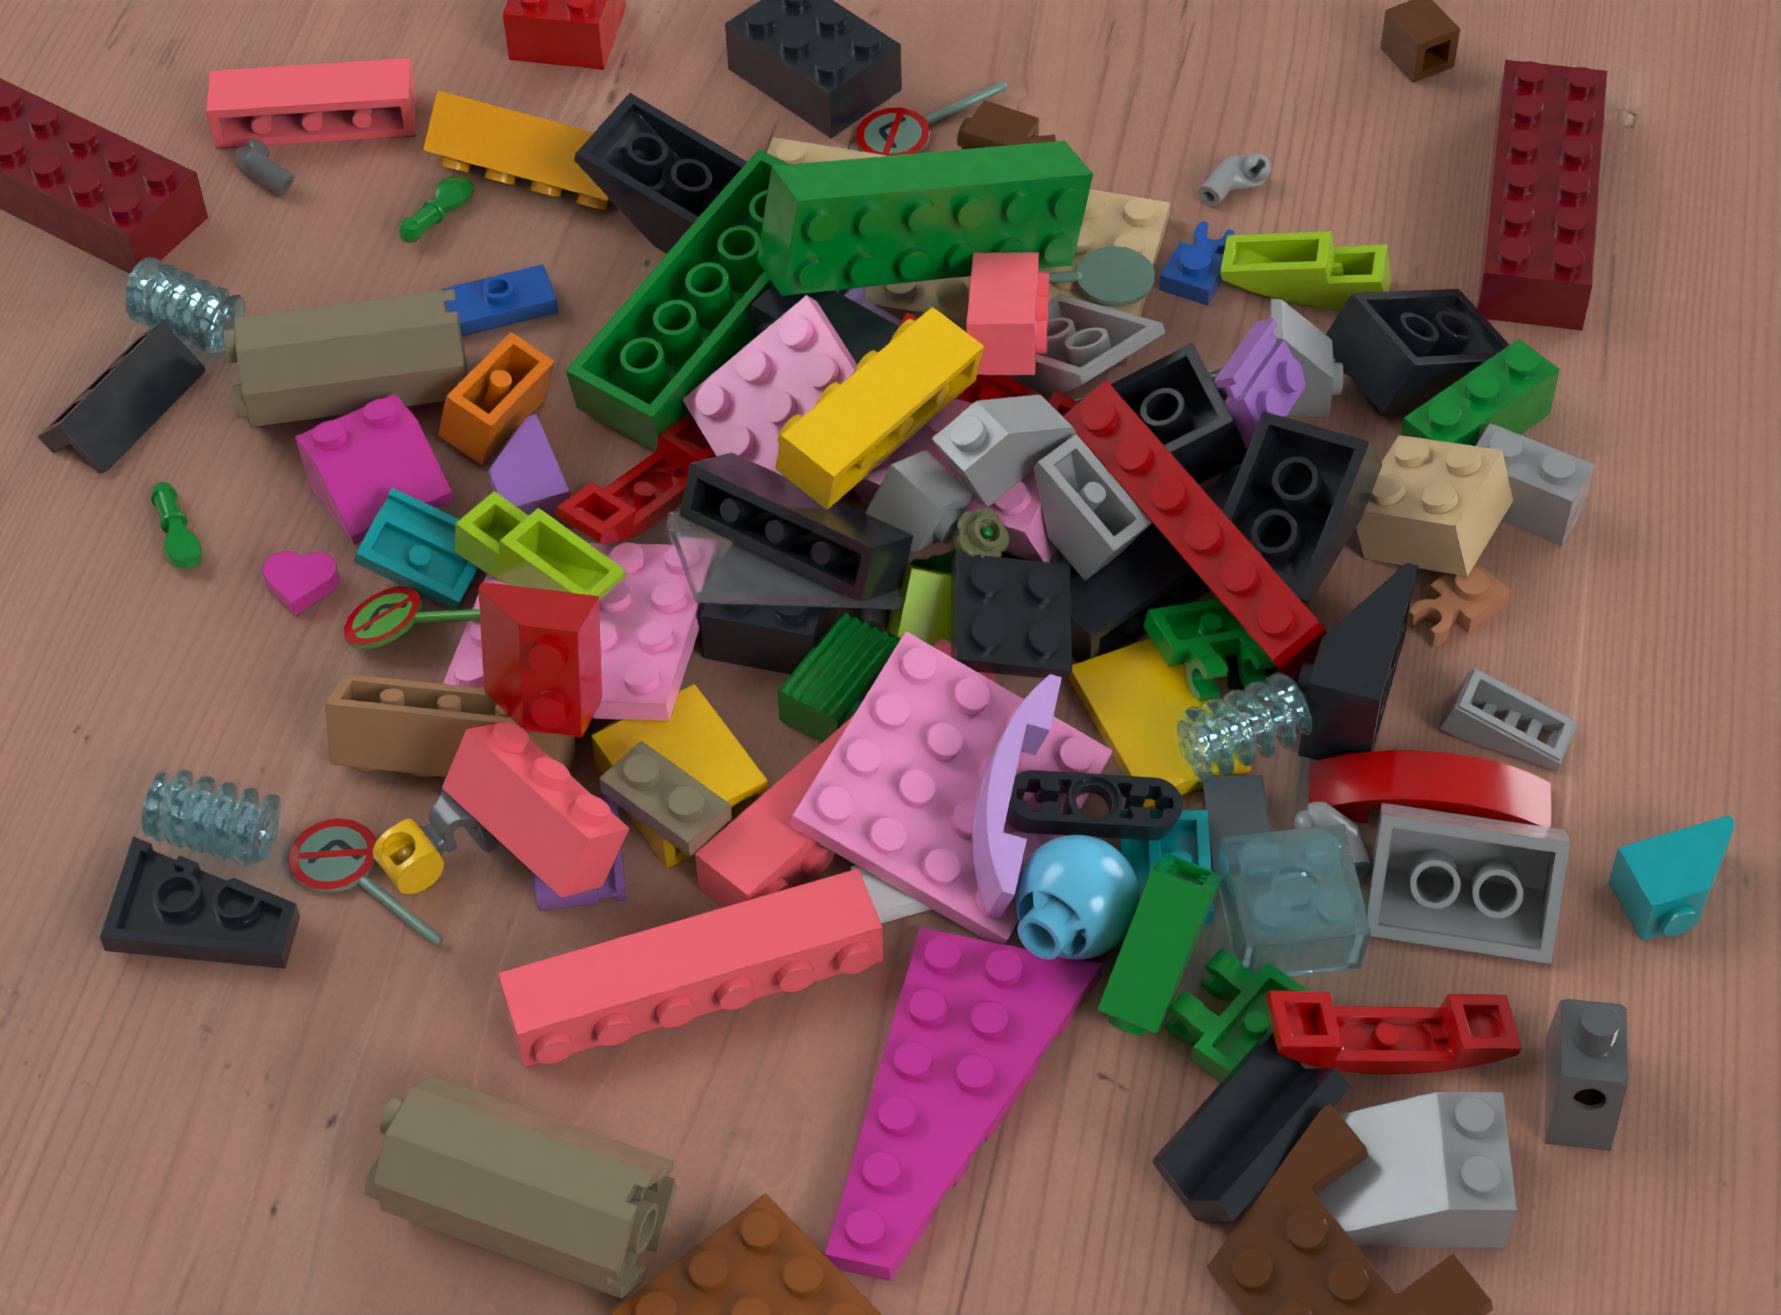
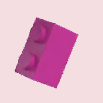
(365, 455)

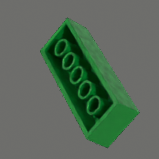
(920, 215)
(681, 317)

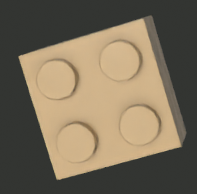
(1435, 505)

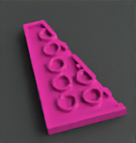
(950, 1071)

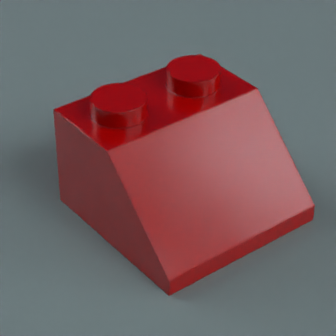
(562, 31)
(542, 656)

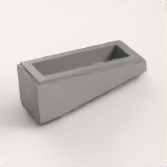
(1473, 720)

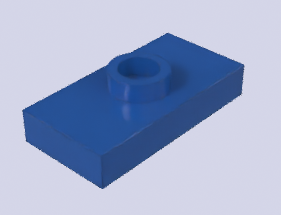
(503, 300)

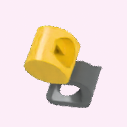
(413, 852)

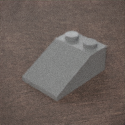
(1084, 343)
(1430, 1176)

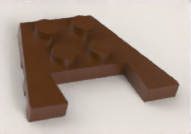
(1300, 1261)

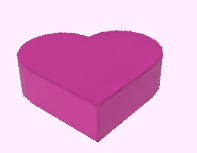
(300, 579)

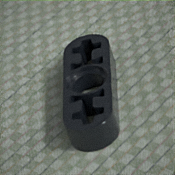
(1135, 825)

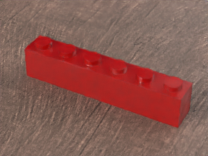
(1198, 530)

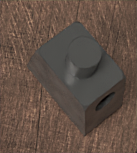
(1585, 1052)

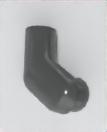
(255, 162)

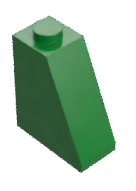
(1159, 944)

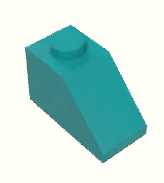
(1670, 876)

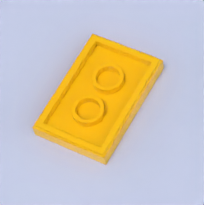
(1137, 712)

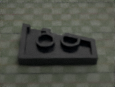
(188, 914)

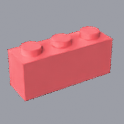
(1008, 311)
(535, 808)

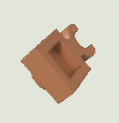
(1459, 601)

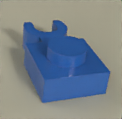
(1195, 268)

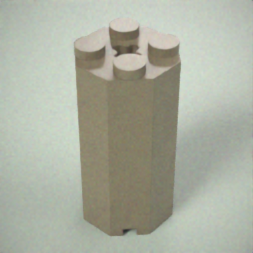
(345, 356)
(522, 1184)

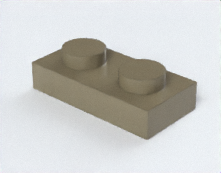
(665, 798)

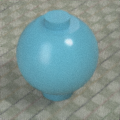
(1075, 898)

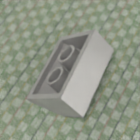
(1467, 883)

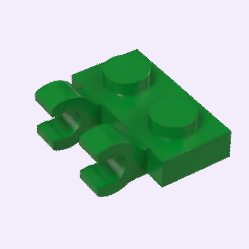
(1199, 638)
(1229, 1037)

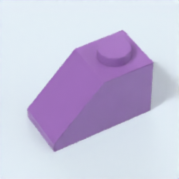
(529, 472)

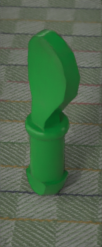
(450, 195)
(180, 544)

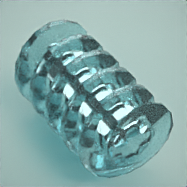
(185, 304)
(1242, 722)
(211, 819)

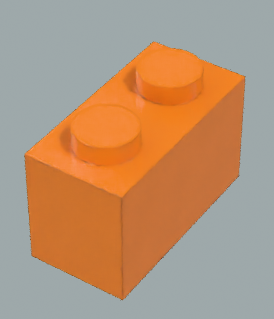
(495, 398)

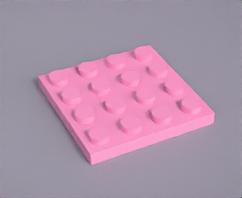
(644, 635)
(909, 777)

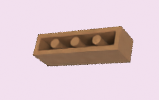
(414, 725)

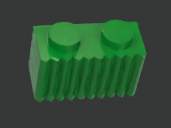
(834, 677)

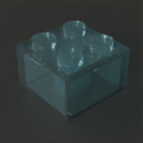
(1293, 900)

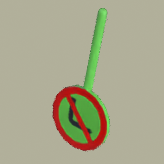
(391, 614)

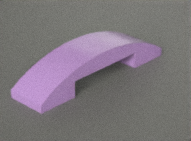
(996, 853)

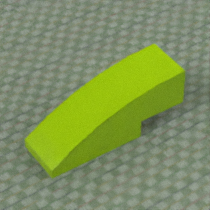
(1305, 267)
(532, 550)

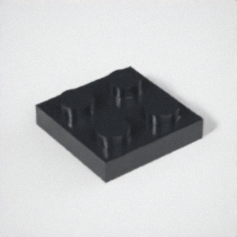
(1011, 616)

